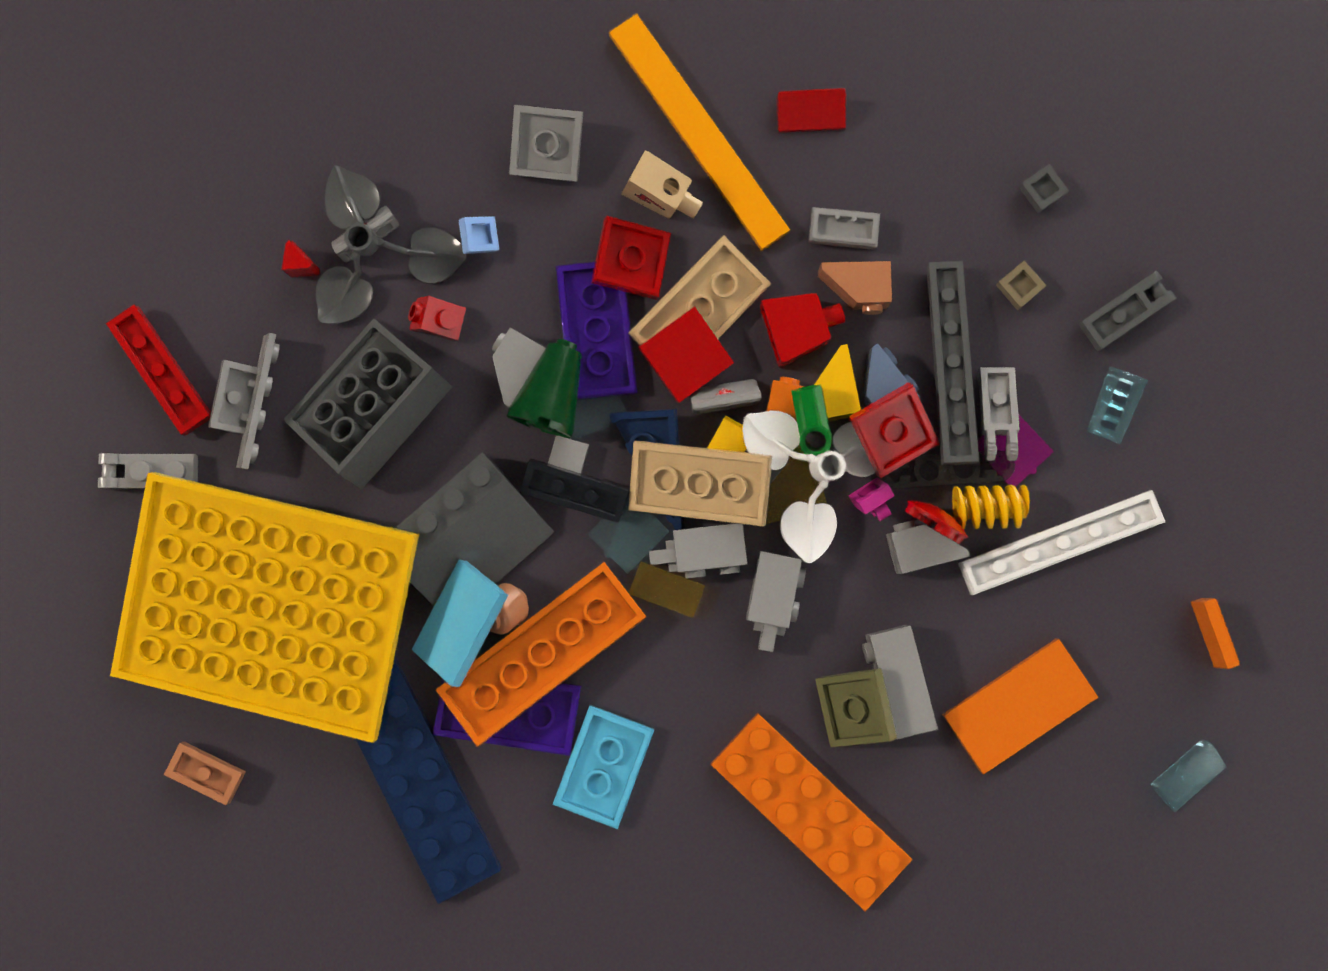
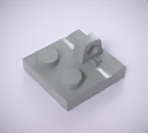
(546, 143)

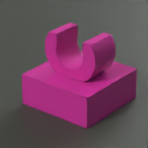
(873, 498)

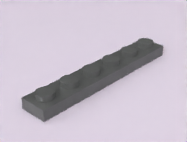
(952, 363)

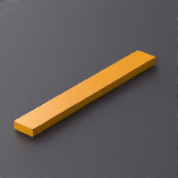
(699, 132)

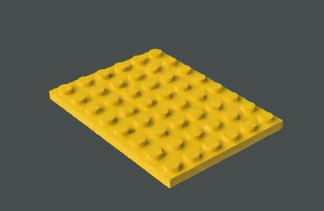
(264, 606)

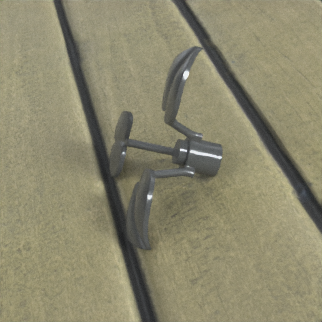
(348, 202)

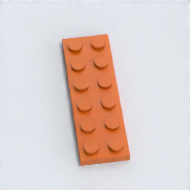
(542, 654)
(811, 811)

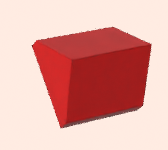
(297, 263)

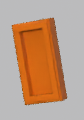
(1215, 633)

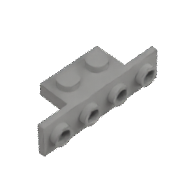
(240, 399)

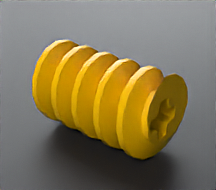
(990, 505)

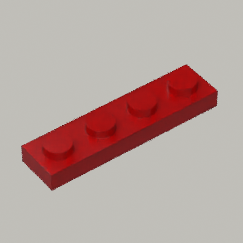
(159, 370)

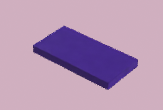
(599, 325)
(543, 727)

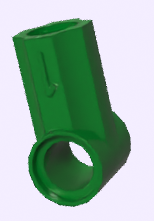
(811, 416)

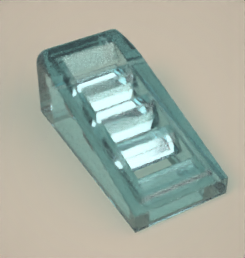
(1104, 400)

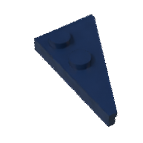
(650, 426)

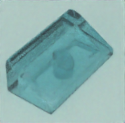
(1189, 774)

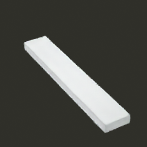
(1061, 542)

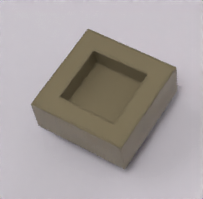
(1021, 285)

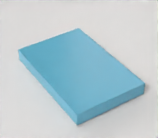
(459, 623)
(603, 766)

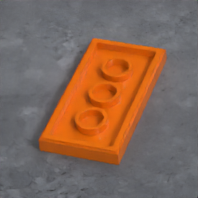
(1020, 706)

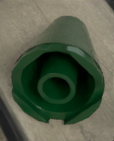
(550, 391)

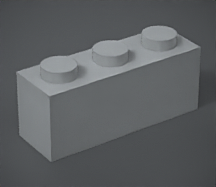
(905, 684)

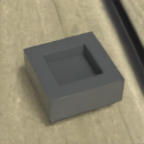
(1043, 188)

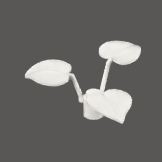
(805, 526)

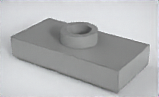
(844, 228)

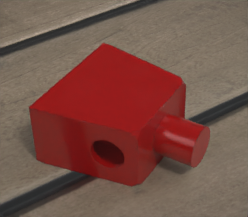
(798, 325)

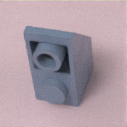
(882, 375)

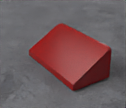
(811, 110)

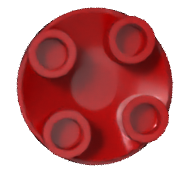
(945, 522)

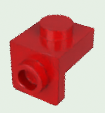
(436, 317)

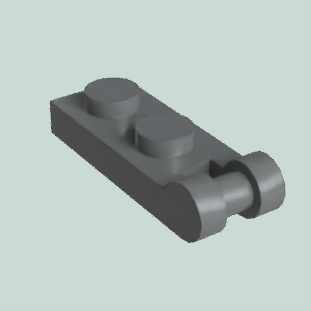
(1126, 311)

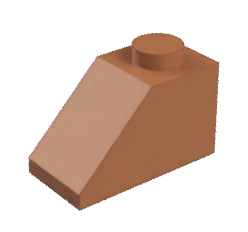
(860, 284)

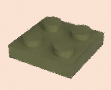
(856, 708)

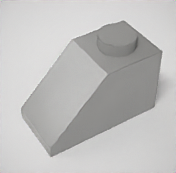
(514, 361)
(921, 547)

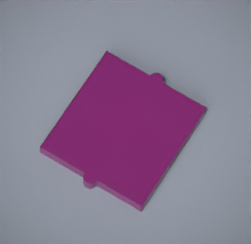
(1031, 453)

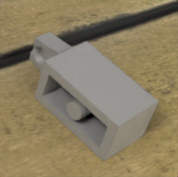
(704, 549)
(773, 596)

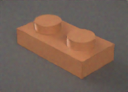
(204, 773)

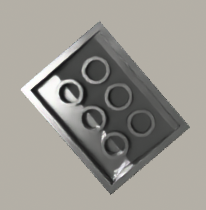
(367, 404)
(473, 520)

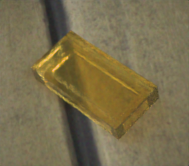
(666, 589)

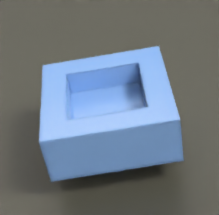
(478, 235)

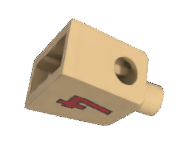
(648, 185)

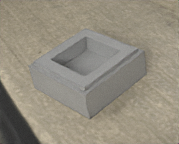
(568, 454)

